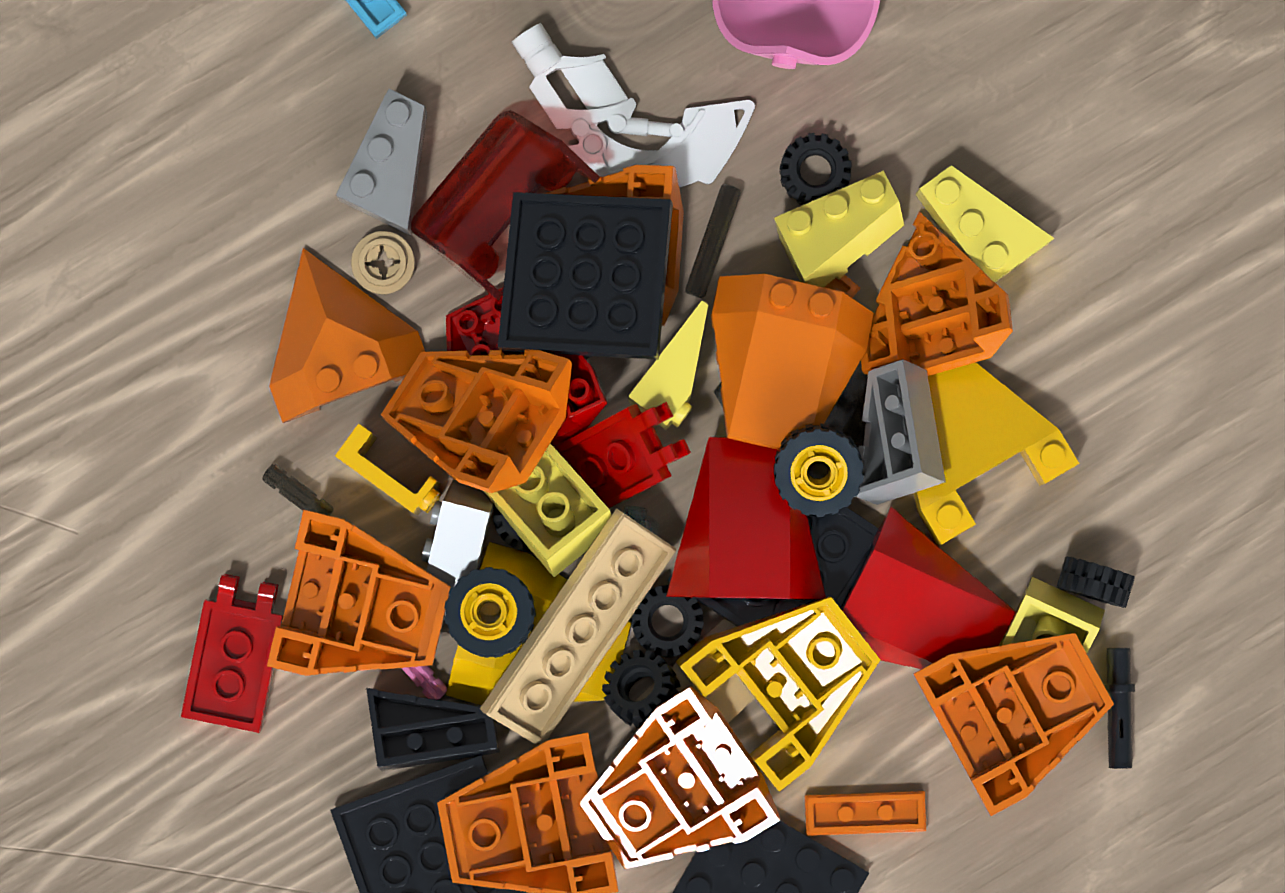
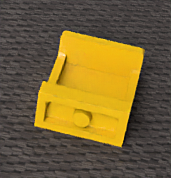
(353, 454)

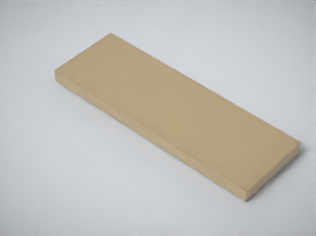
(578, 628)

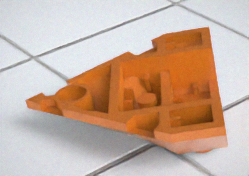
(936, 308)
(336, 342)

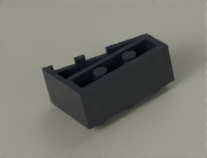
(427, 731)

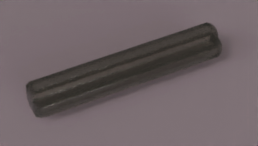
(713, 241)

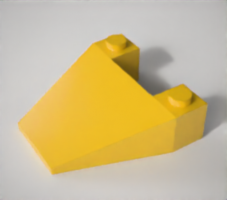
(978, 429)
(799, 668)

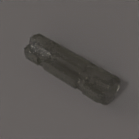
(295, 491)

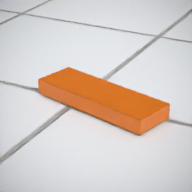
(865, 813)

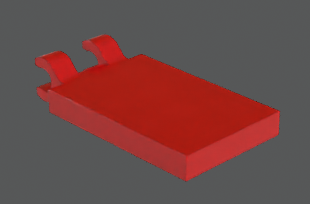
(623, 453)
(231, 657)

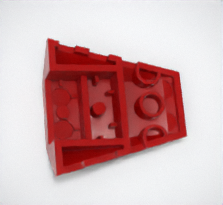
(742, 532)
(919, 601)

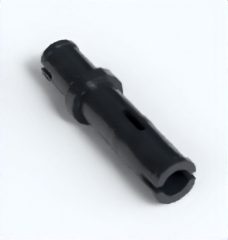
(1119, 689)

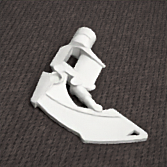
(696, 146)

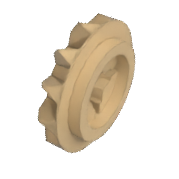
(368, 251)

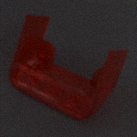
(477, 195)

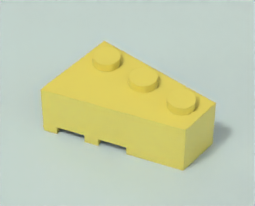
(981, 223)
(839, 228)

